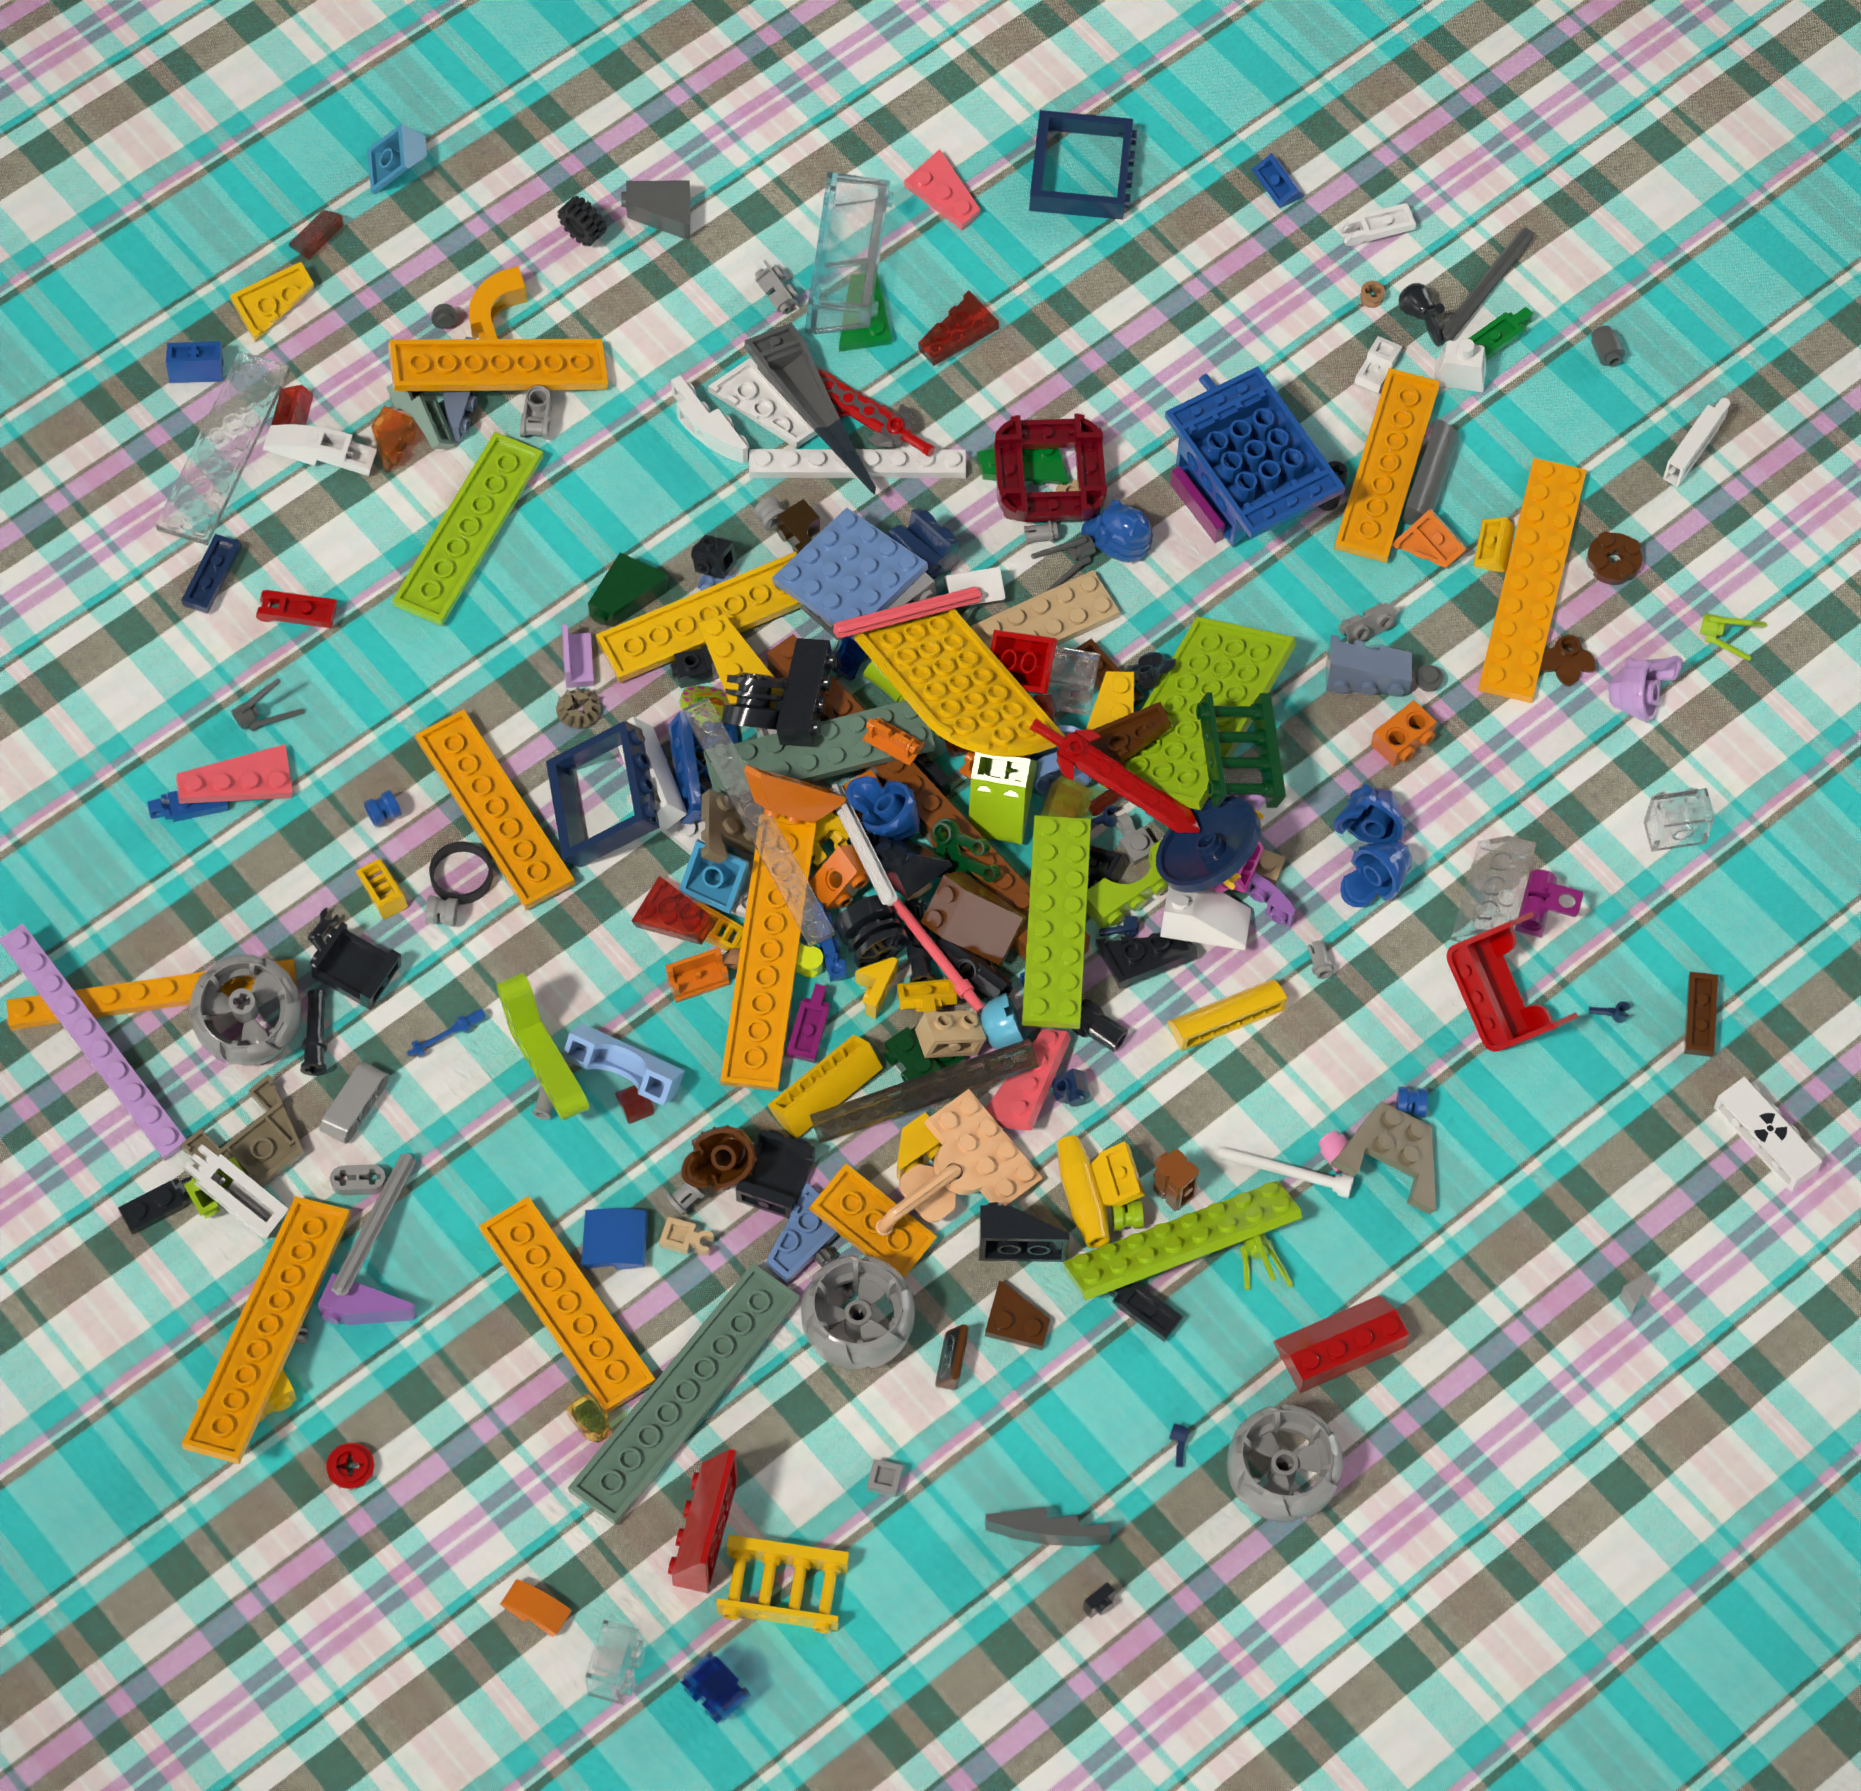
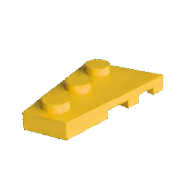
(271, 298)
(1113, 699)

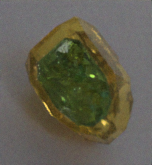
(589, 1418)

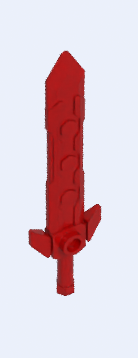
(1077, 752)

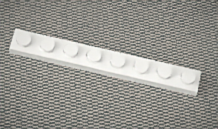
(878, 463)

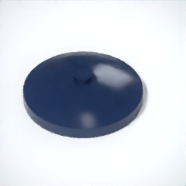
(1214, 854)

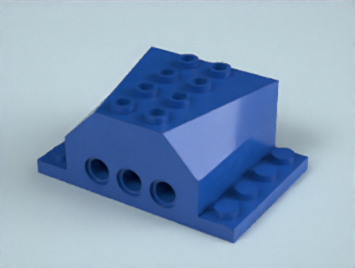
(1250, 456)

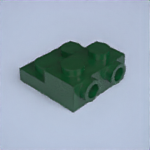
(908, 1057)

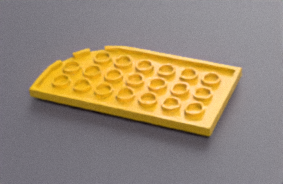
(957, 685)

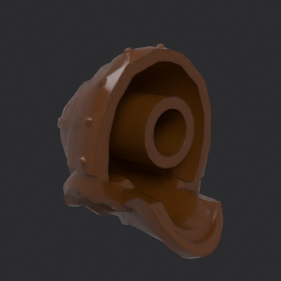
(719, 1158)

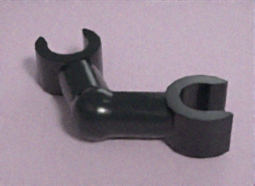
(315, 936)

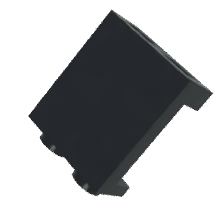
(354, 966)
(777, 1173)

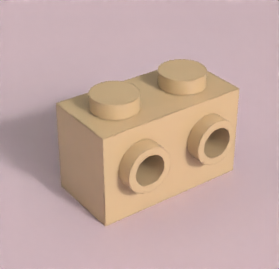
(950, 1033)

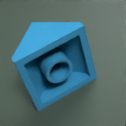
(714, 882)

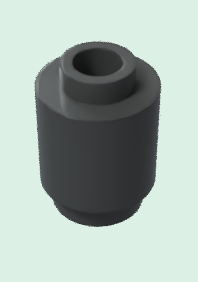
(1607, 346)

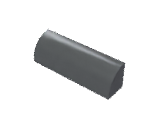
(1432, 472)

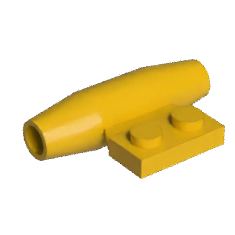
(1096, 1184)

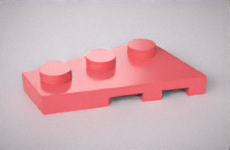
(943, 190)

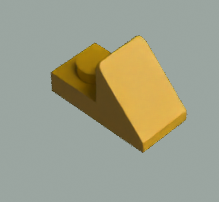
(878, 980)

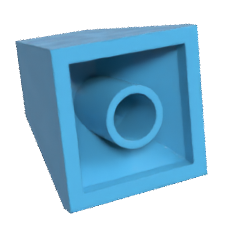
(394, 156)

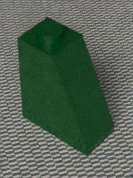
(626, 590)

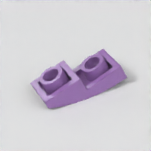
(1278, 906)

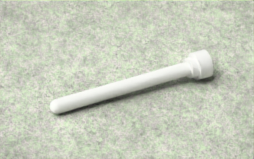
(1340, 1184)

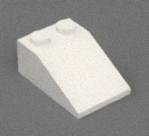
(1206, 918)

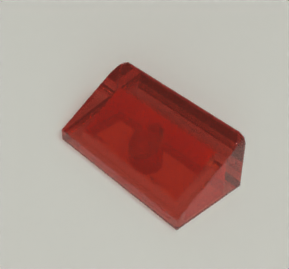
(317, 233)
(293, 406)

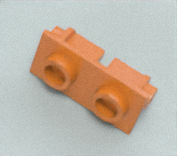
(892, 741)

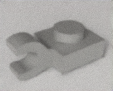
(1134, 842)

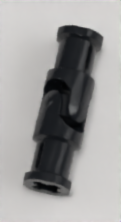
(916, 953)

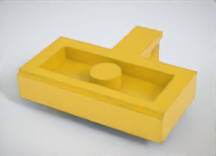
(926, 995)

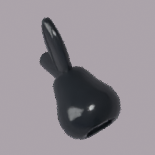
(1417, 302)

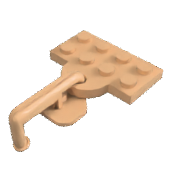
(973, 1151)

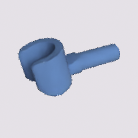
(707, 581)

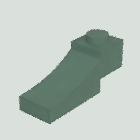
(426, 413)

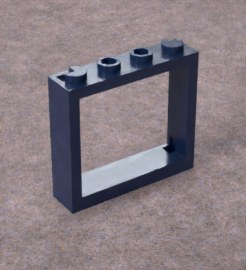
(1082, 203)
(565, 801)

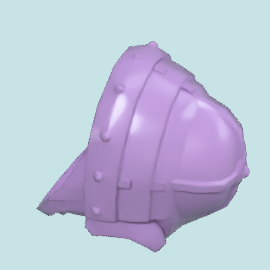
(1638, 685)

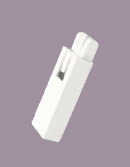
(1695, 442)
(242, 1198)

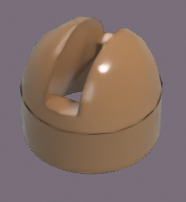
(731, 958)

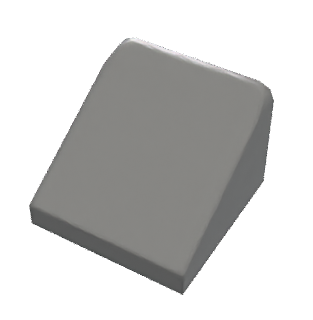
(1633, 1291)

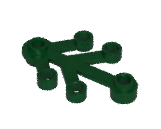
(960, 861)

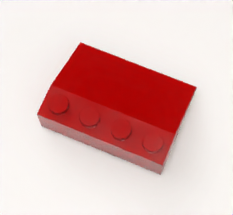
(705, 1523)

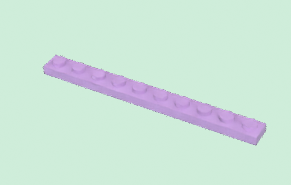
(93, 1041)

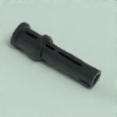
(314, 1044)

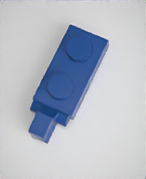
(169, 807)
(830, 948)

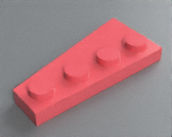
(242, 778)

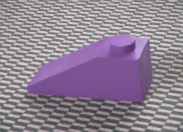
(363, 1306)

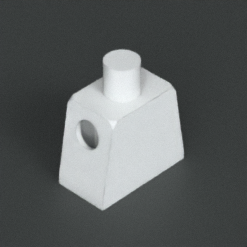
(1461, 365)

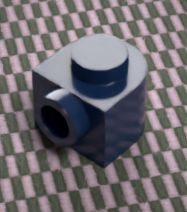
(1071, 1088)

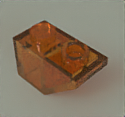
(391, 435)

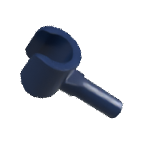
(1105, 819)
(1129, 928)
(1614, 1012)
(1179, 1433)

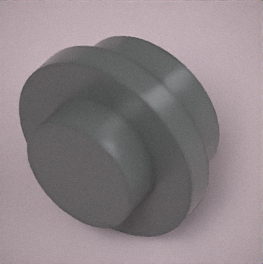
(444, 316)
(1429, 678)

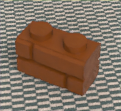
(1175, 1179)

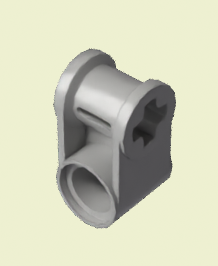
(536, 417)

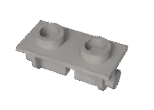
(784, 295)
(1372, 623)

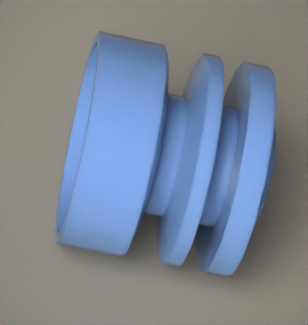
(1048, 768)

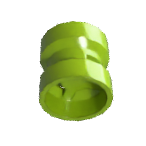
(1128, 1216)

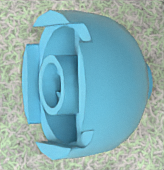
(1001, 1022)

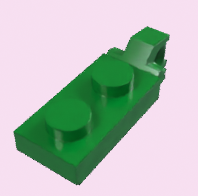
(1502, 331)

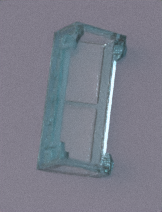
(847, 253)

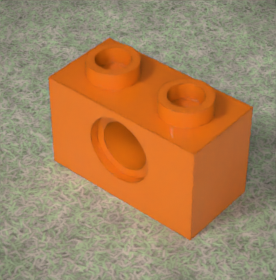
(839, 878)

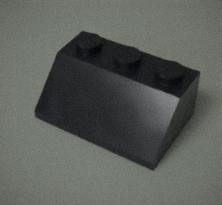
(907, 863)

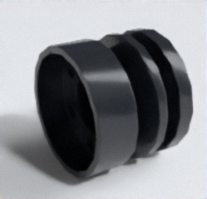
(752, 701)
(871, 931)

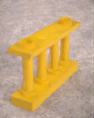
(772, 1555)

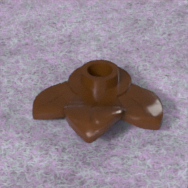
(1567, 663)

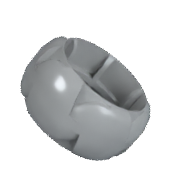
(269, 982)
(874, 1343)
(1320, 1455)

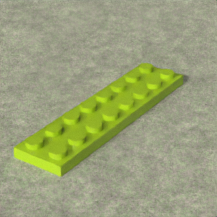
(467, 528)
(1056, 922)
(1182, 1240)

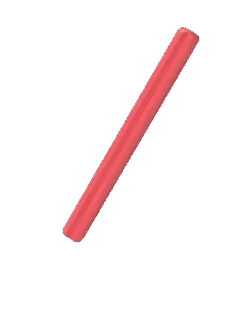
(907, 612)

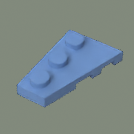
(800, 1239)

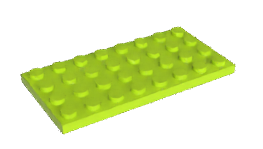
(1213, 658)

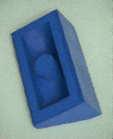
(1277, 181)

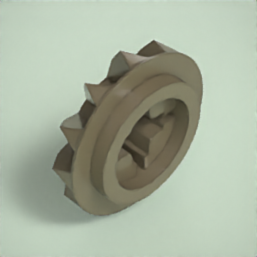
(576, 718)

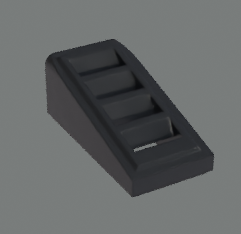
(1112, 866)

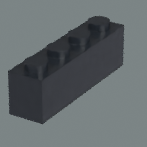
(805, 692)

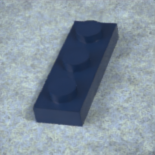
(211, 573)

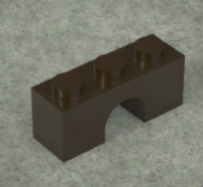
(798, 525)

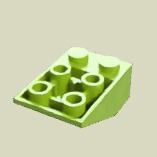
(1001, 796)

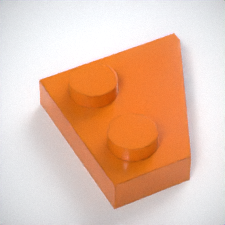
(1431, 540)

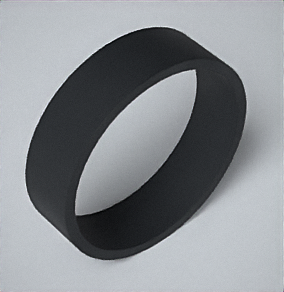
(455, 847)

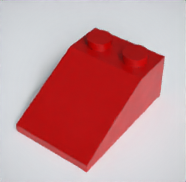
(1026, 658)

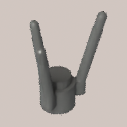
(1077, 548)
(247, 712)

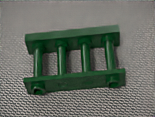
(1263, 737)

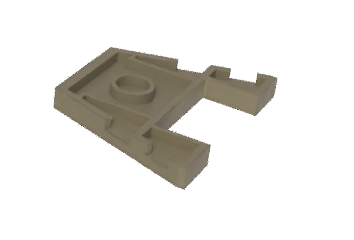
(722, 827)
(1398, 1142)
(265, 1145)

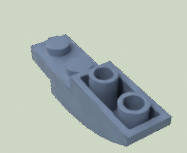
(458, 407)

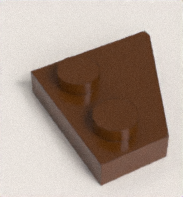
(1016, 1319)

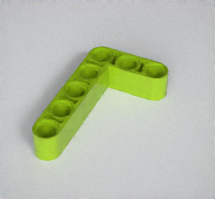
(538, 1047)

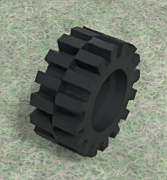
(582, 221)

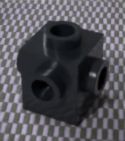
(713, 556)

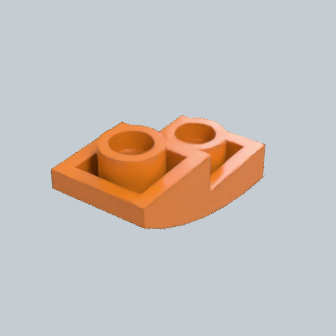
(536, 1606)

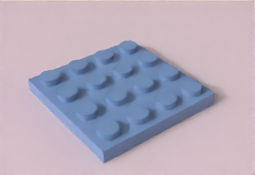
(849, 570)

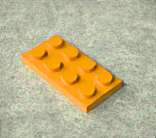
(853, 1209)

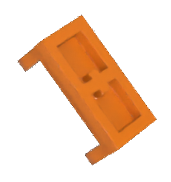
(697, 975)

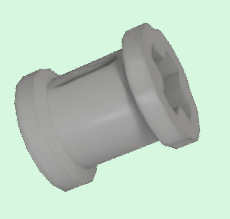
(684, 1197)

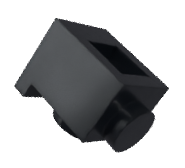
(692, 667)

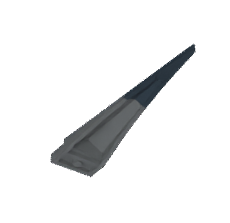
(789, 367)

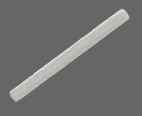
(865, 850)

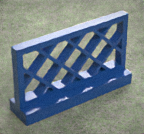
(687, 765)

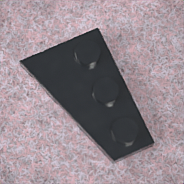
(1143, 957)

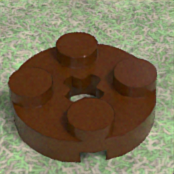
(1614, 544)

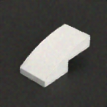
(1378, 361)

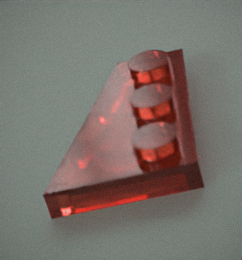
(960, 329)
(673, 914)

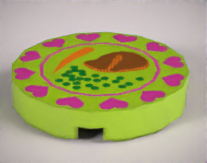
(697, 693)

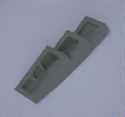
(1035, 1527)

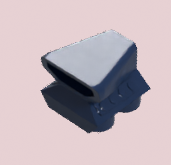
(928, 541)

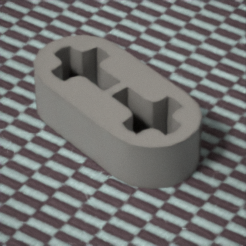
(358, 1179)

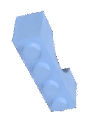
(597, 1050)

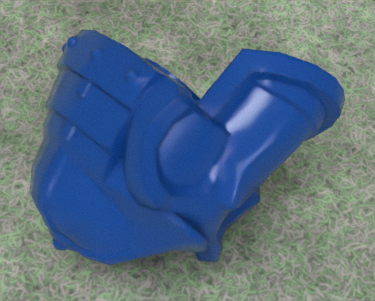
(1120, 532)
(885, 809)
(1371, 816)
(1379, 871)

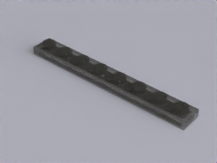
(924, 1091)

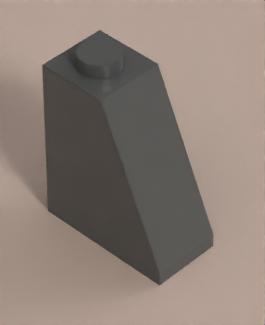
(659, 205)

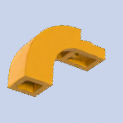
(493, 296)

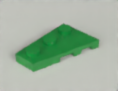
(875, 335)
(1038, 465)

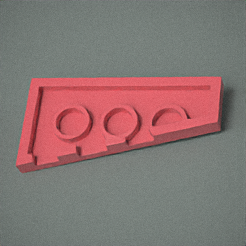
(1022, 1095)

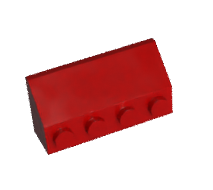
(1342, 1343)

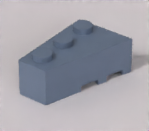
(1367, 669)

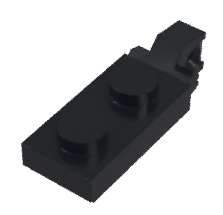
(155, 1205)
(1146, 1310)

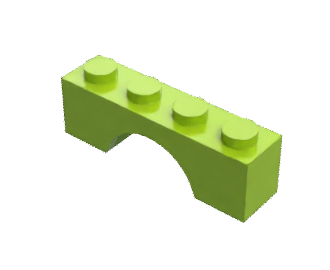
(1111, 901)

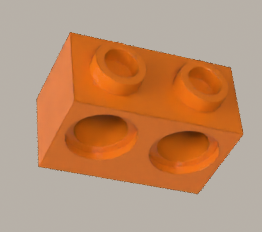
(1399, 729)

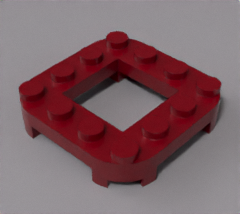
(1043, 434)

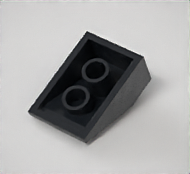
(1017, 1236)

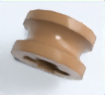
(1365, 296)

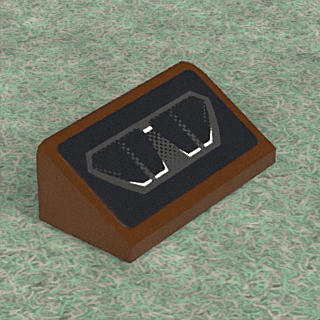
(952, 1358)

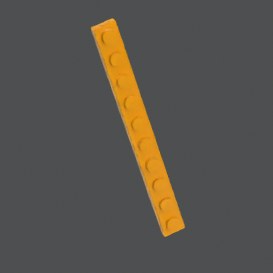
(126, 997)

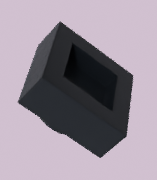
(1099, 1601)

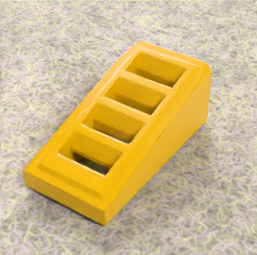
(389, 903)
(722, 921)

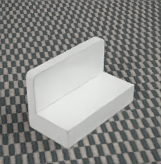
(987, 580)

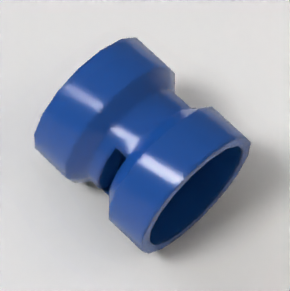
(382, 808)
(1412, 1101)

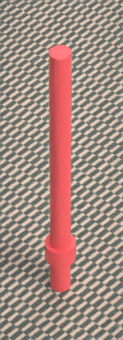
(962, 986)

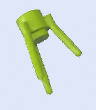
(1714, 625)
(1258, 1248)

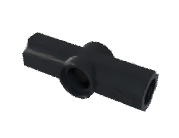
(984, 977)
(1099, 1026)

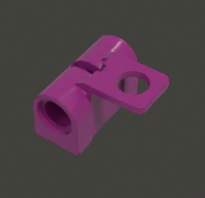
(1543, 895)

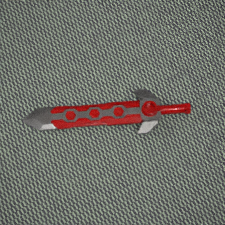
(889, 427)

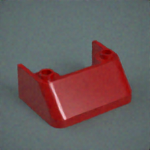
(1492, 992)

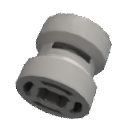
(441, 911)

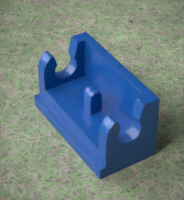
(194, 362)

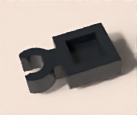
(934, 773)

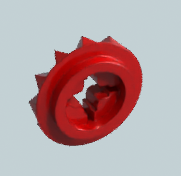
(339, 1458)

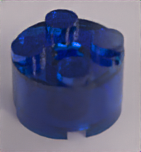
(715, 1686)

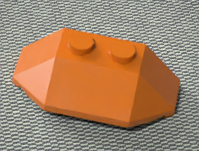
(790, 796)

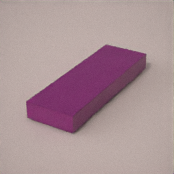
(1197, 504)

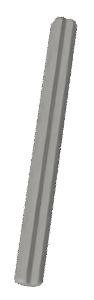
(373, 1225)

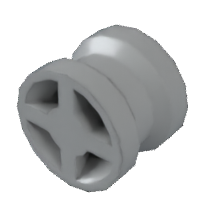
(768, 511)

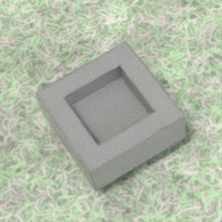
(884, 1477)

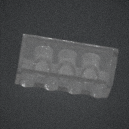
(1493, 885)

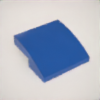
(614, 1238)

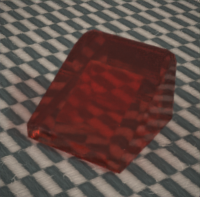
(634, 1105)

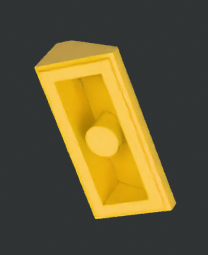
(1494, 544)

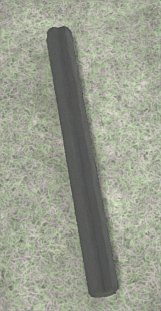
(1486, 284)

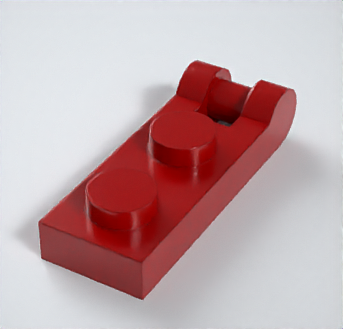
(296, 609)

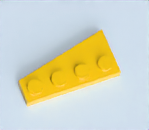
(731, 653)

